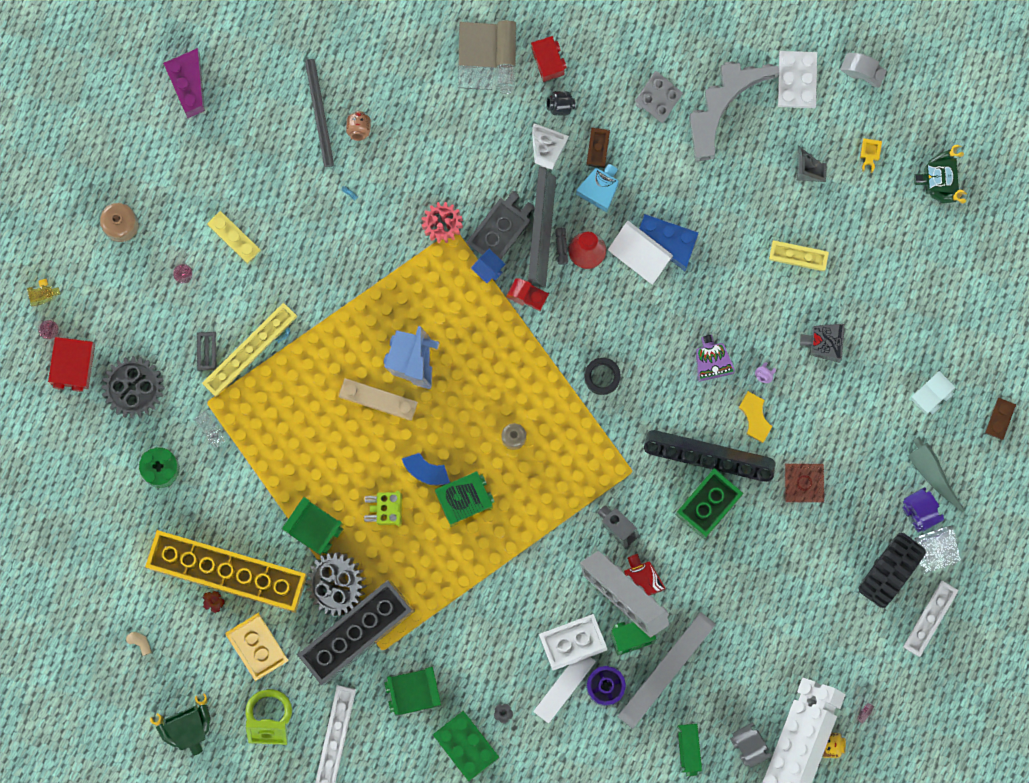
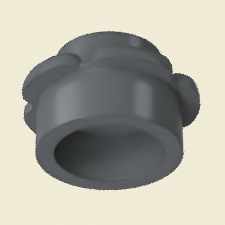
(508, 713)

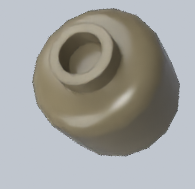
(513, 436)

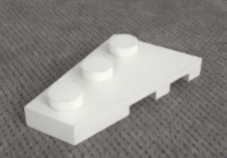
(547, 145)

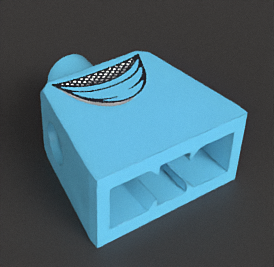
(599, 187)

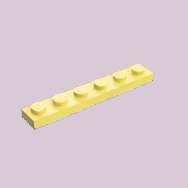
(249, 349)

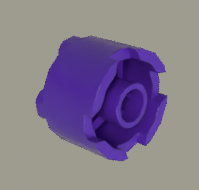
(923, 510)
(611, 676)

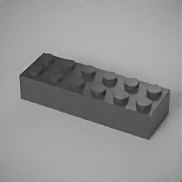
(356, 632)

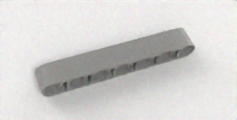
(666, 670)

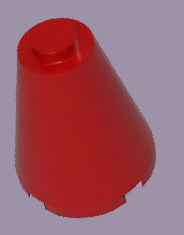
(587, 250)

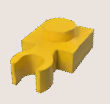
(870, 151)

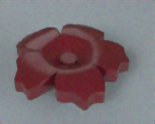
(213, 600)

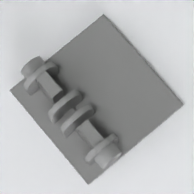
(658, 97)

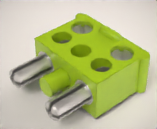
(393, 511)

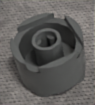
(751, 745)

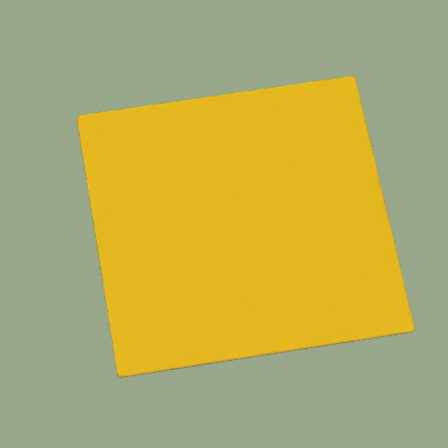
(483, 378)

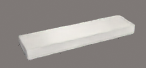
(930, 618)
(563, 688)

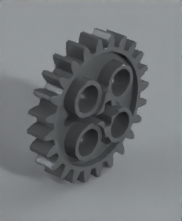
(144, 399)
(340, 567)

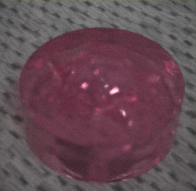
(182, 273)
(48, 329)

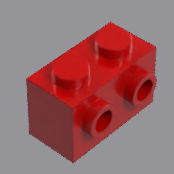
(548, 58)

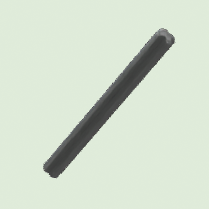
(319, 113)

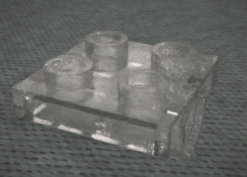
(940, 549)

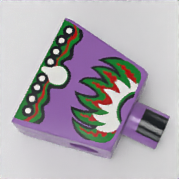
(712, 360)

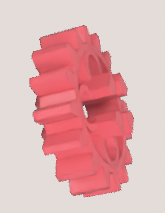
(452, 224)

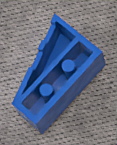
(673, 238)

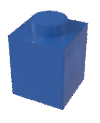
(488, 266)

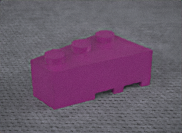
(187, 81)

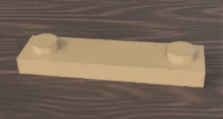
(378, 399)

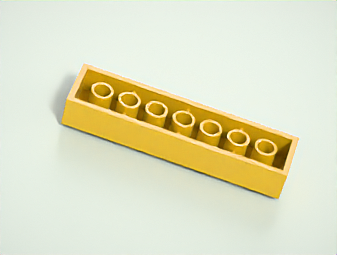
(226, 571)

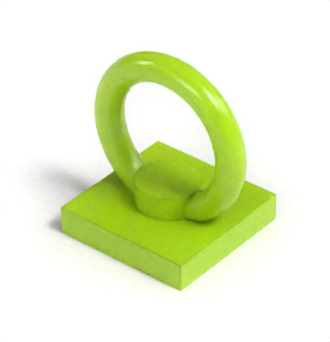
(267, 730)

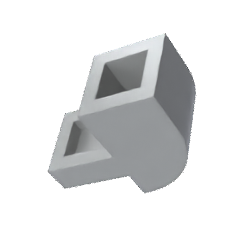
(863, 67)

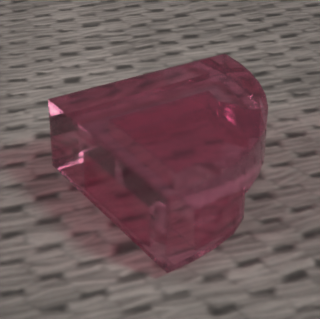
(865, 712)

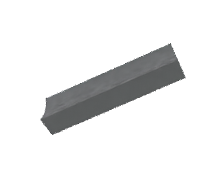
(542, 228)

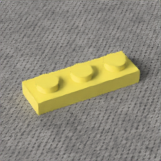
(233, 237)
(798, 255)

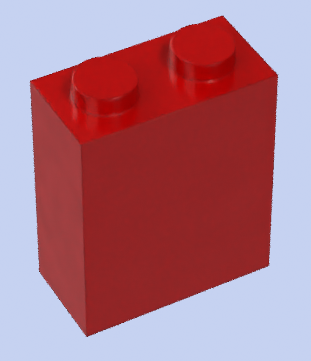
(71, 364)

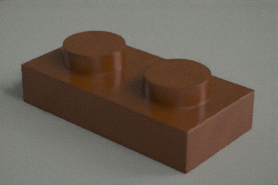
(598, 147)
(1000, 418)

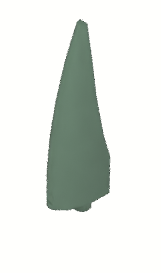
(929, 467)

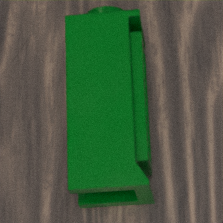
(689, 749)

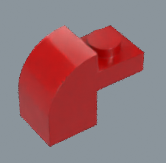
(525, 293)

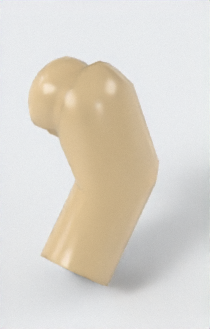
(141, 641)

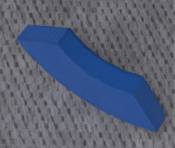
(424, 471)

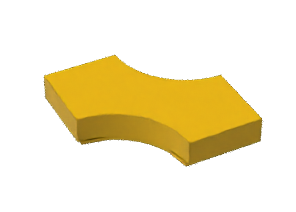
(753, 409)

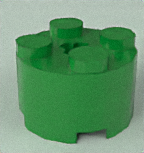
(151, 459)

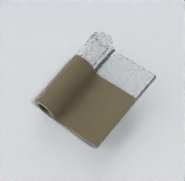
(487, 56)

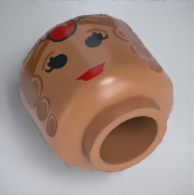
(358, 125)

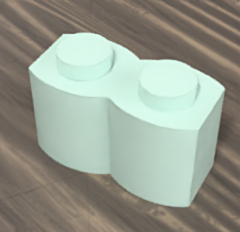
(932, 393)

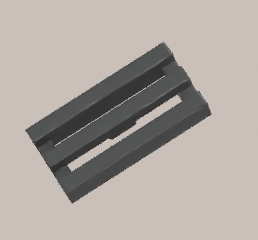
(214, 362)

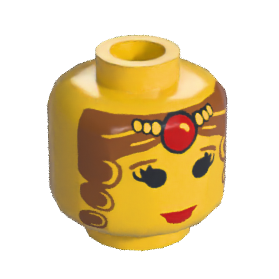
(835, 746)

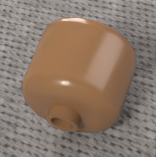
(119, 222)

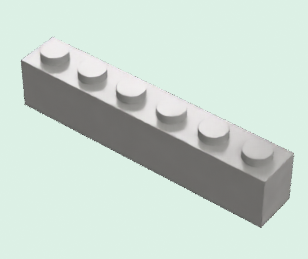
(625, 593)

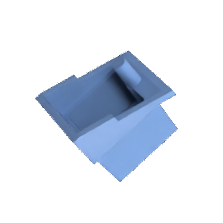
(411, 357)

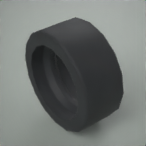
(598, 362)

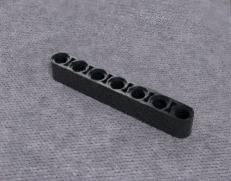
(699, 456)

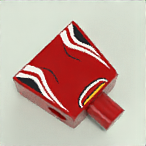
(644, 575)

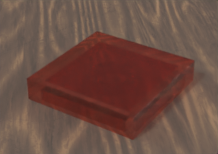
(804, 483)

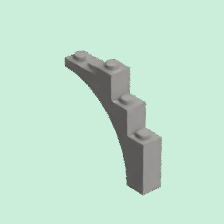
(717, 99)

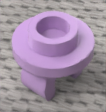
(763, 374)

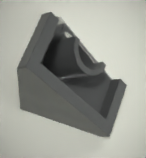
(810, 168)

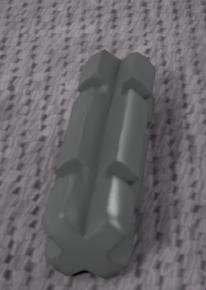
(561, 245)

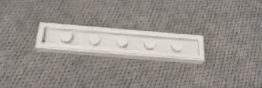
(335, 735)

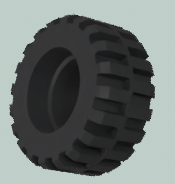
(892, 570)

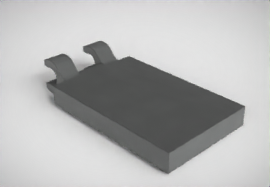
(501, 227)

